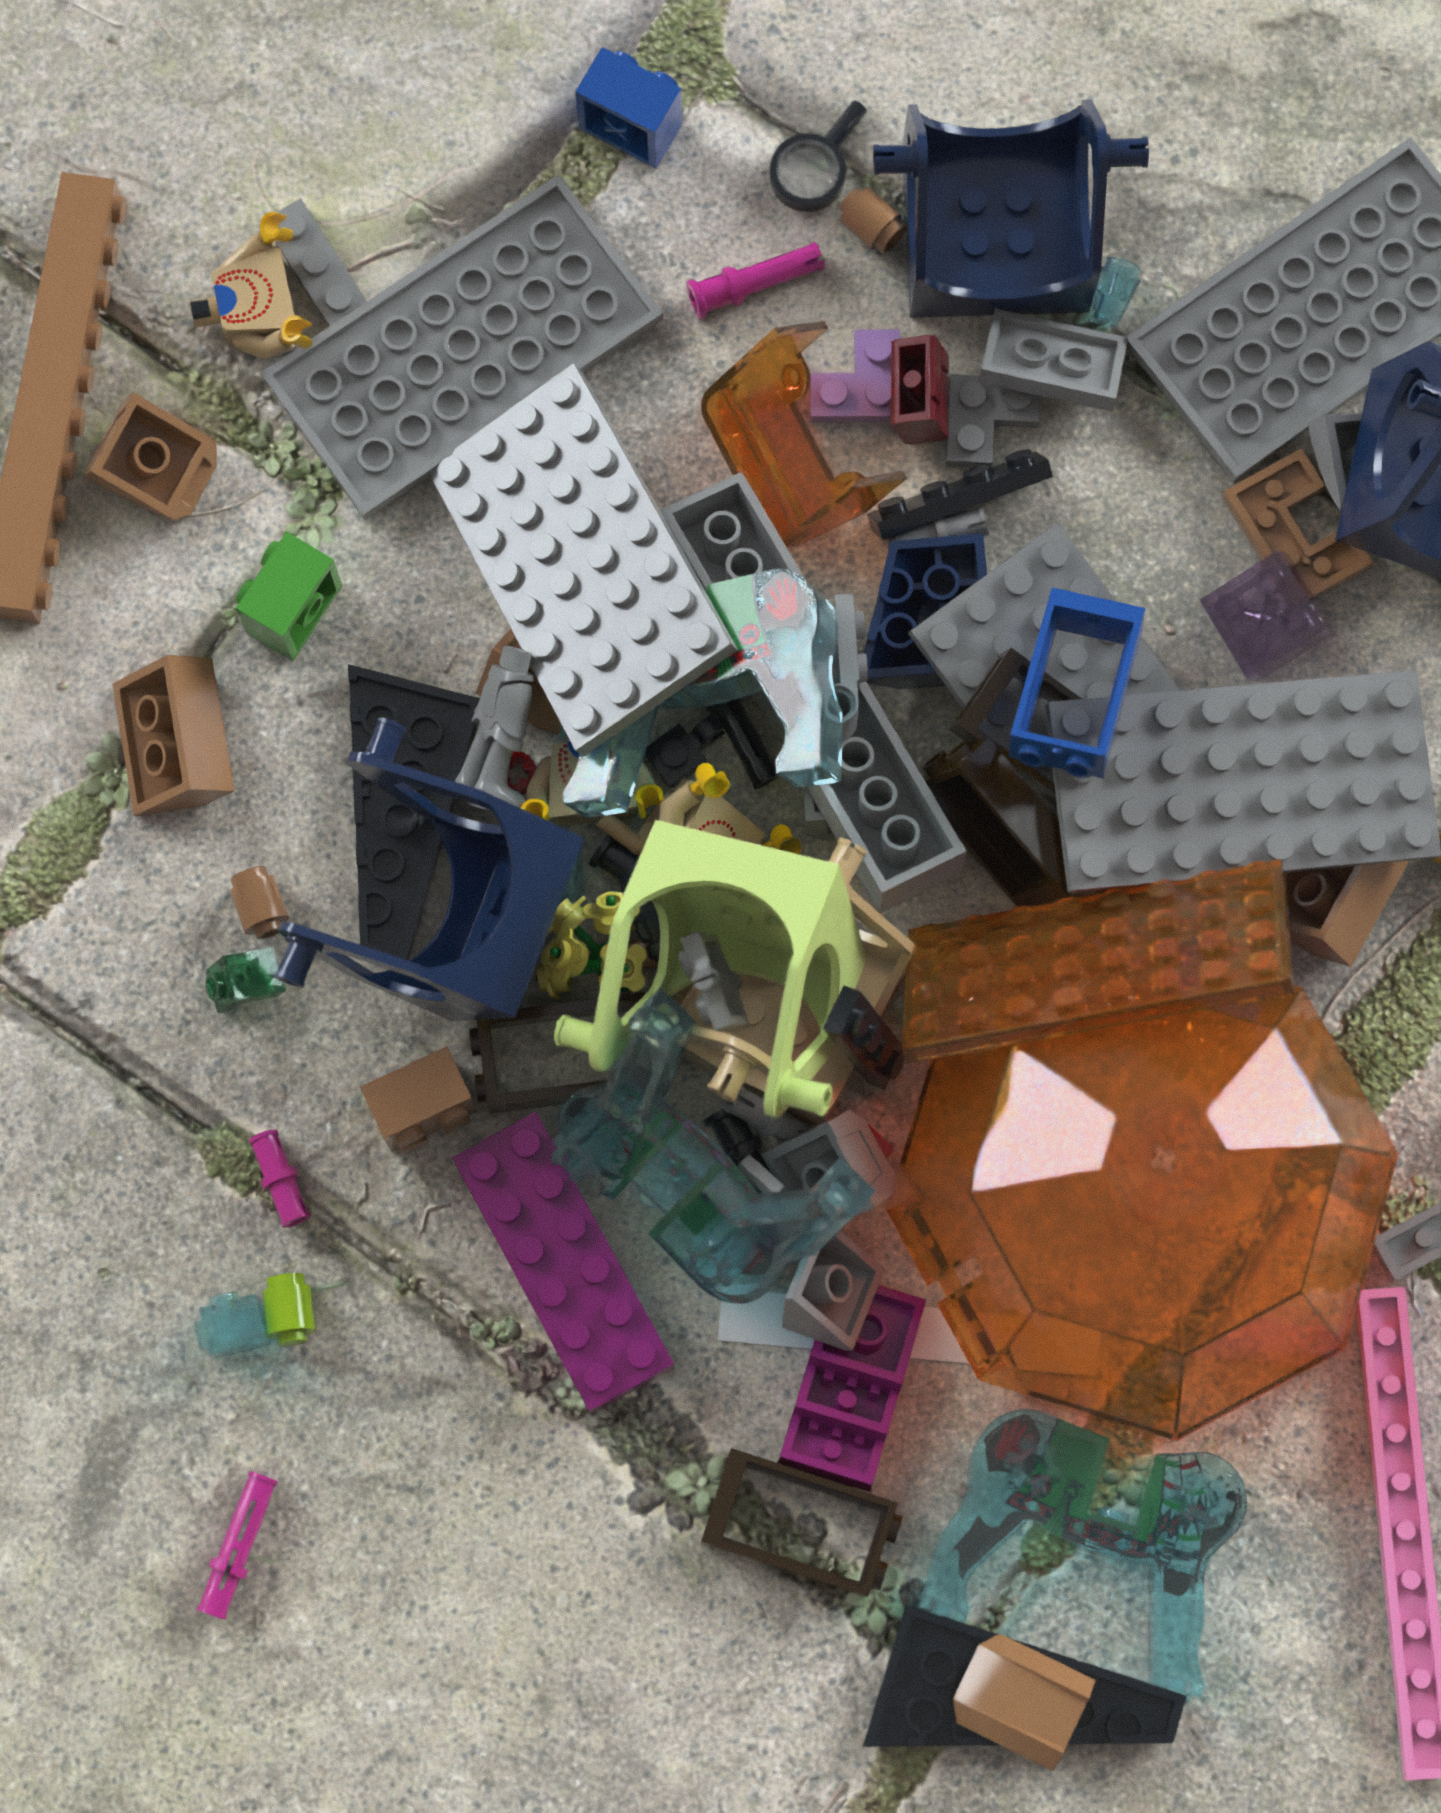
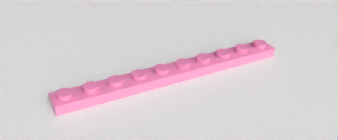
(1403, 1527)

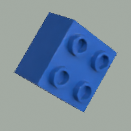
(629, 106)

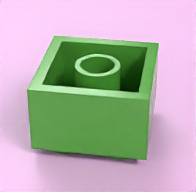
(288, 595)

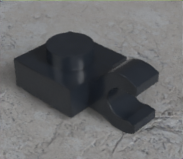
(679, 754)

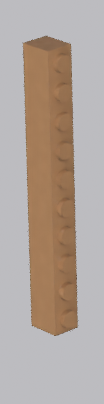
(53, 389)

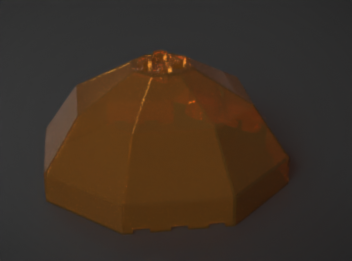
(1133, 1284)

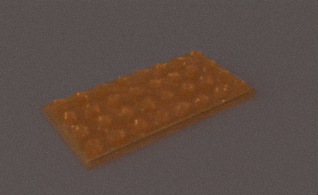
(1098, 961)

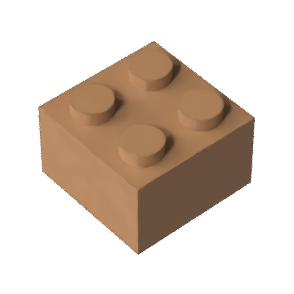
(419, 1101)

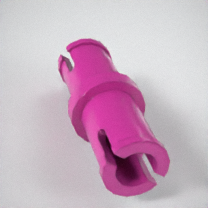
(279, 1178)

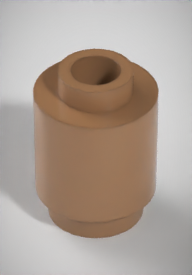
(872, 219)
(258, 902)

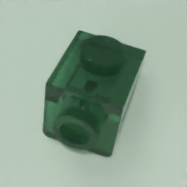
(243, 979)

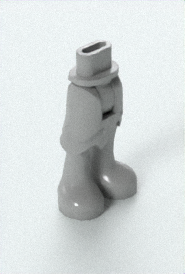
(501, 726)

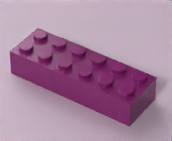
(563, 1263)

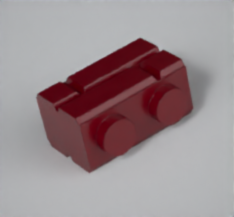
(919, 389)

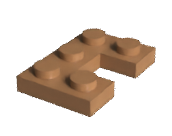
(1263, 514)

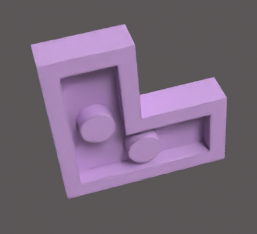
(857, 395)

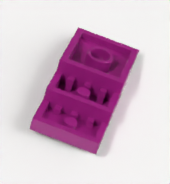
(852, 1395)

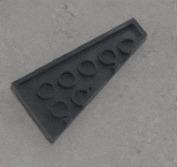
(394, 843)
(932, 1659)

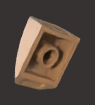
(153, 459)
(1021, 1700)

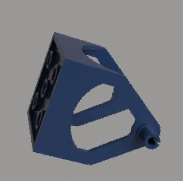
(1005, 212)
(1396, 464)
(498, 907)

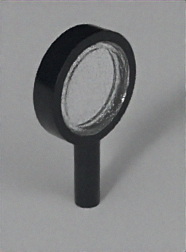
(810, 168)

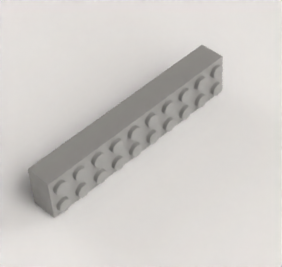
(881, 792)

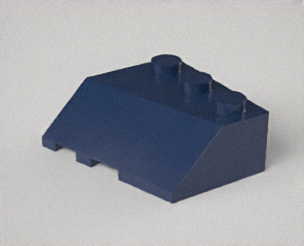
(915, 584)

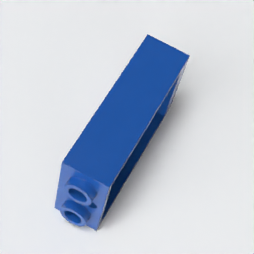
(1090, 618)

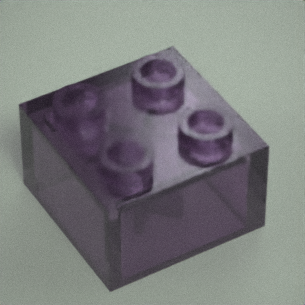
(1267, 616)

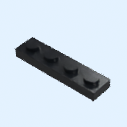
(944, 499)
(864, 1038)

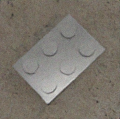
(1053, 360)

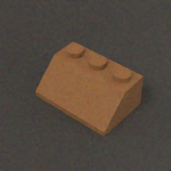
(173, 735)
(1338, 907)

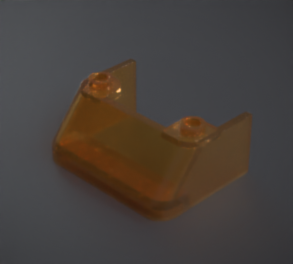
(767, 440)

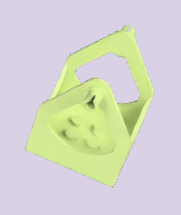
(774, 921)

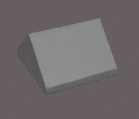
(832, 1293)

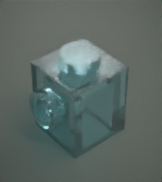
(232, 1325)

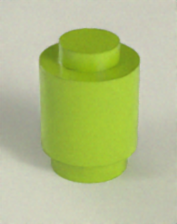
(288, 1309)

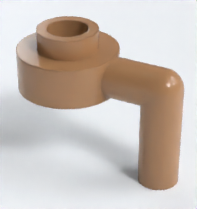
(625, 835)

